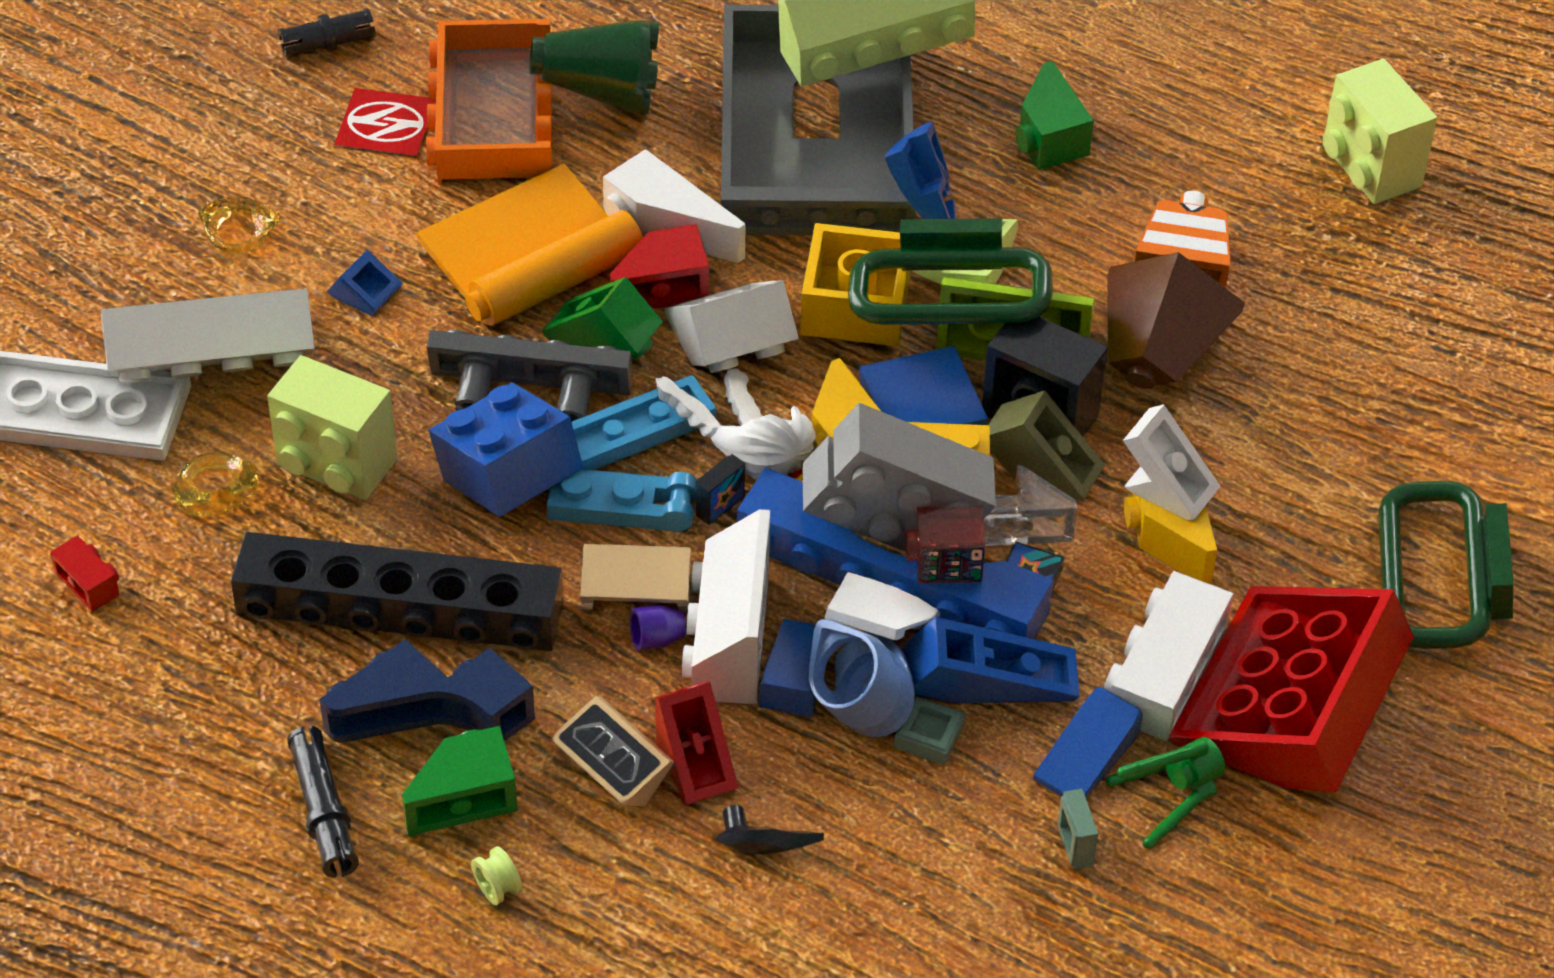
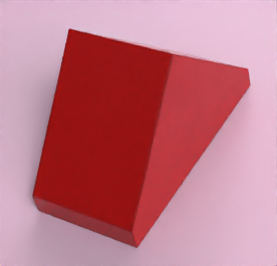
(695, 740)

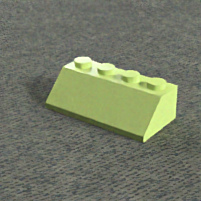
(848, 35)

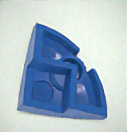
(922, 173)

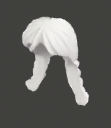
(758, 440)

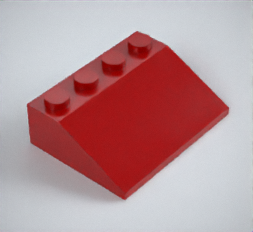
(1298, 682)

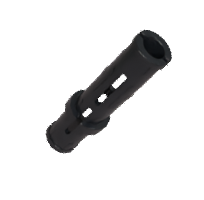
(326, 819)

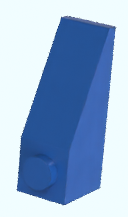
(988, 666)

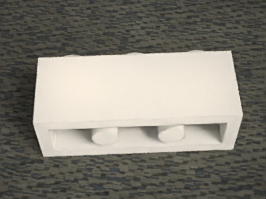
(1170, 650)

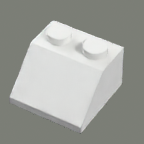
(734, 324)

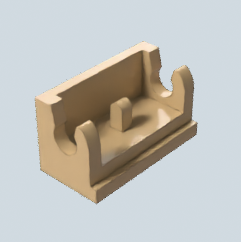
(635, 574)

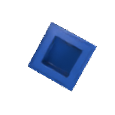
(365, 284)

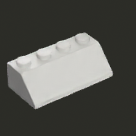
(207, 333)

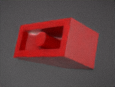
(667, 267)

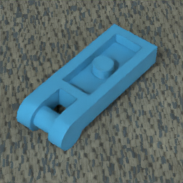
(624, 500)

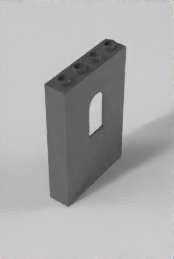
(792, 182)

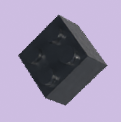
(1049, 358)

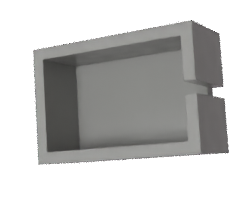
(885, 469)

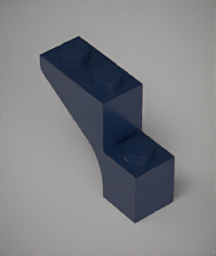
(408, 692)

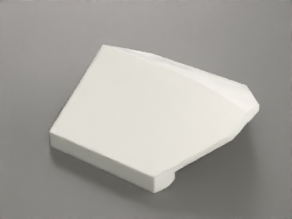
(878, 607)

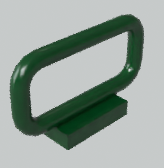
(950, 246)
(1486, 556)

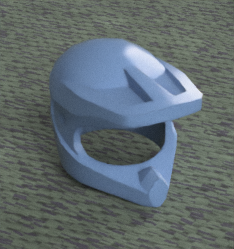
(872, 679)

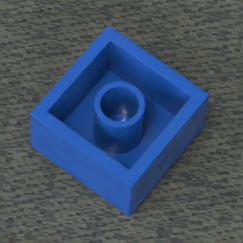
(506, 448)

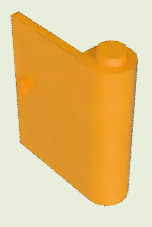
(528, 244)

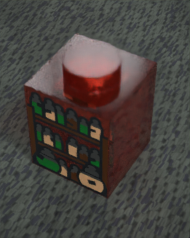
(947, 544)

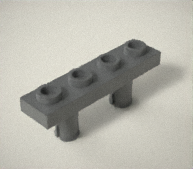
(547, 364)

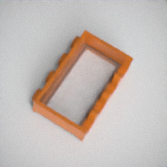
(488, 108)

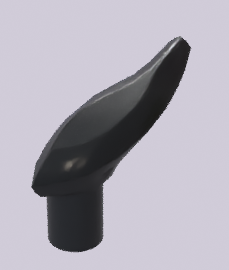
(760, 839)

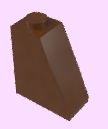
(1164, 317)

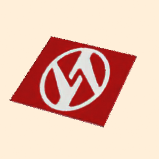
(384, 122)

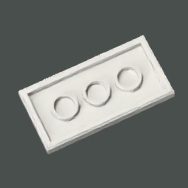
(87, 410)

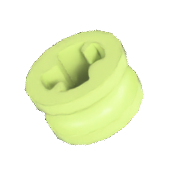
(496, 875)

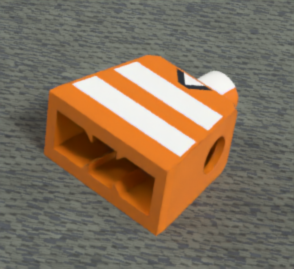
(1191, 230)

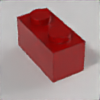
(85, 573)

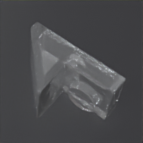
(1032, 515)

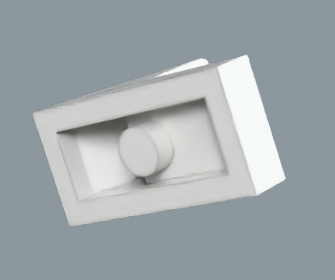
(1170, 467)

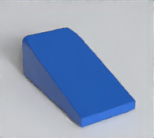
(786, 674)
(1090, 744)

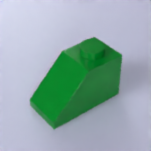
(1053, 121)
(606, 317)
(461, 783)

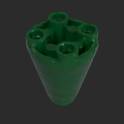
(601, 62)

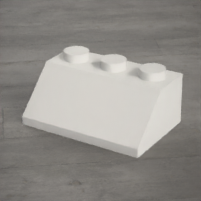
(730, 610)

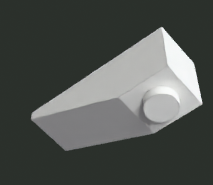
(664, 200)

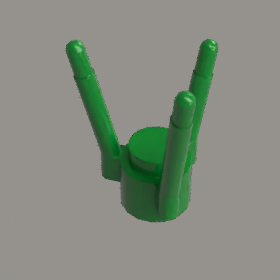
(1188, 767)

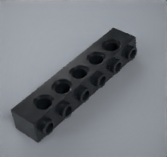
(398, 591)

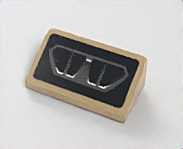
(614, 752)

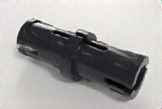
(326, 33)

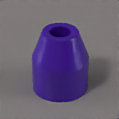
(656, 626)

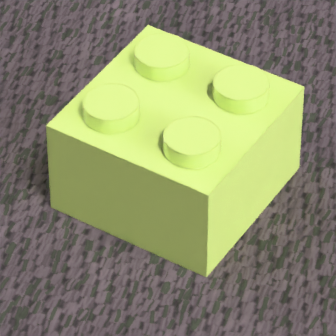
(1379, 131)
(332, 427)

